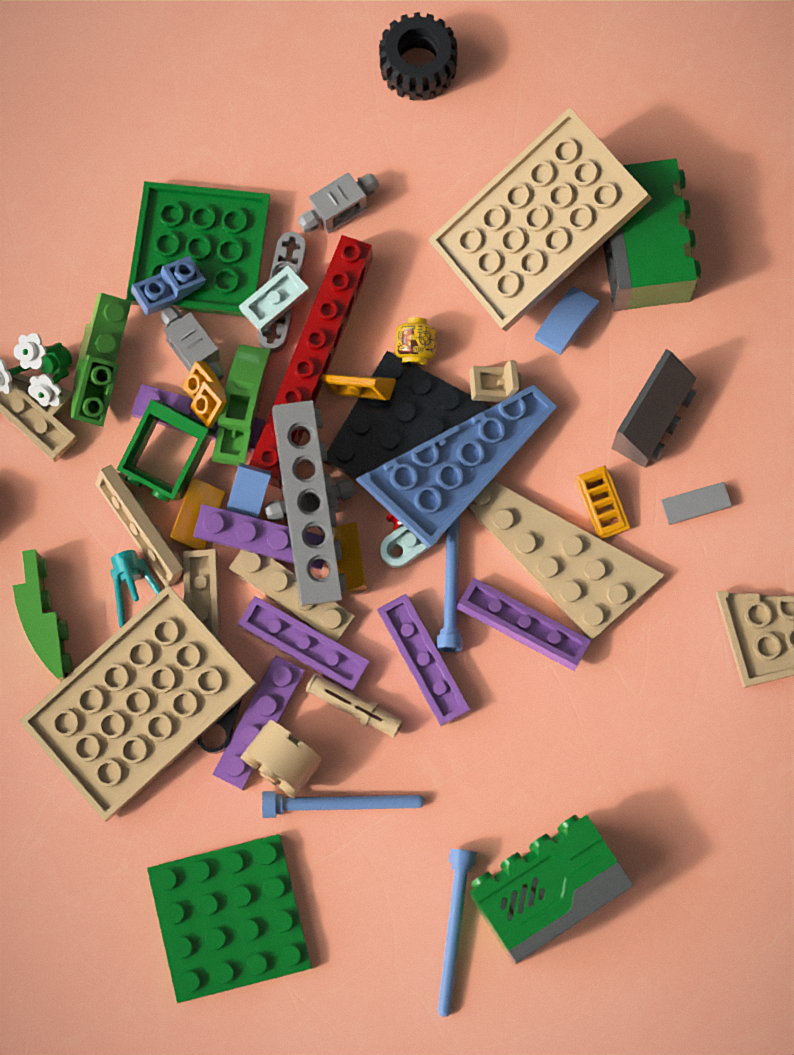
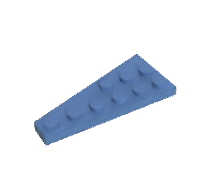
(445, 474)

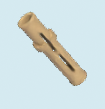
(390, 724)

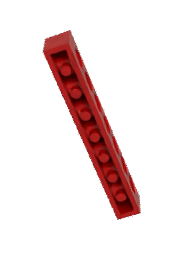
(317, 343)

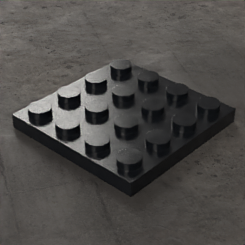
(386, 429)

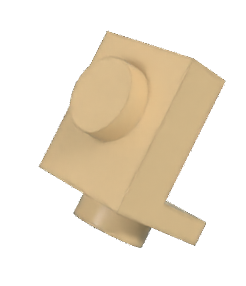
(494, 383)

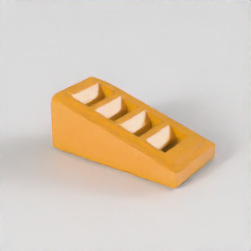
(601, 473)

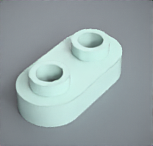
(407, 541)

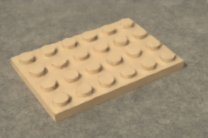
(538, 219)
(137, 703)

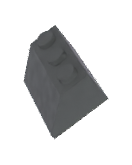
(655, 410)

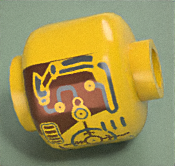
(416, 341)

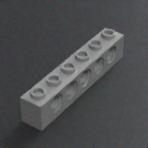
(286, 420)

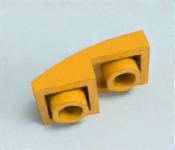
(206, 393)

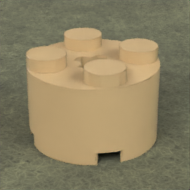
(281, 758)

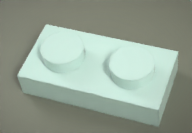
(274, 299)

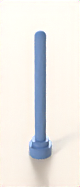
(449, 638)
(275, 804)
(461, 864)

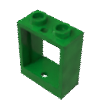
(136, 476)

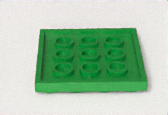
(212, 226)
(228, 918)

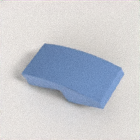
(168, 287)
(566, 319)
(248, 490)

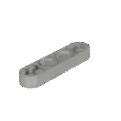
(297, 257)

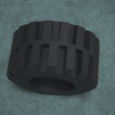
(418, 33)

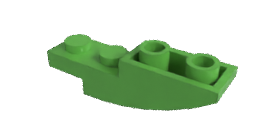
(97, 359)
(243, 400)
(43, 629)

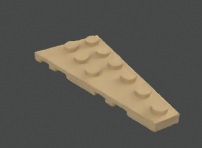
(574, 568)
(759, 635)

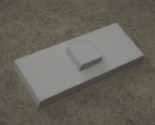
(696, 503)

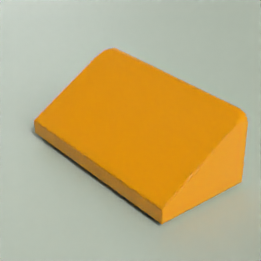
(359, 385)
(185, 524)
(351, 553)

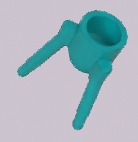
(128, 569)

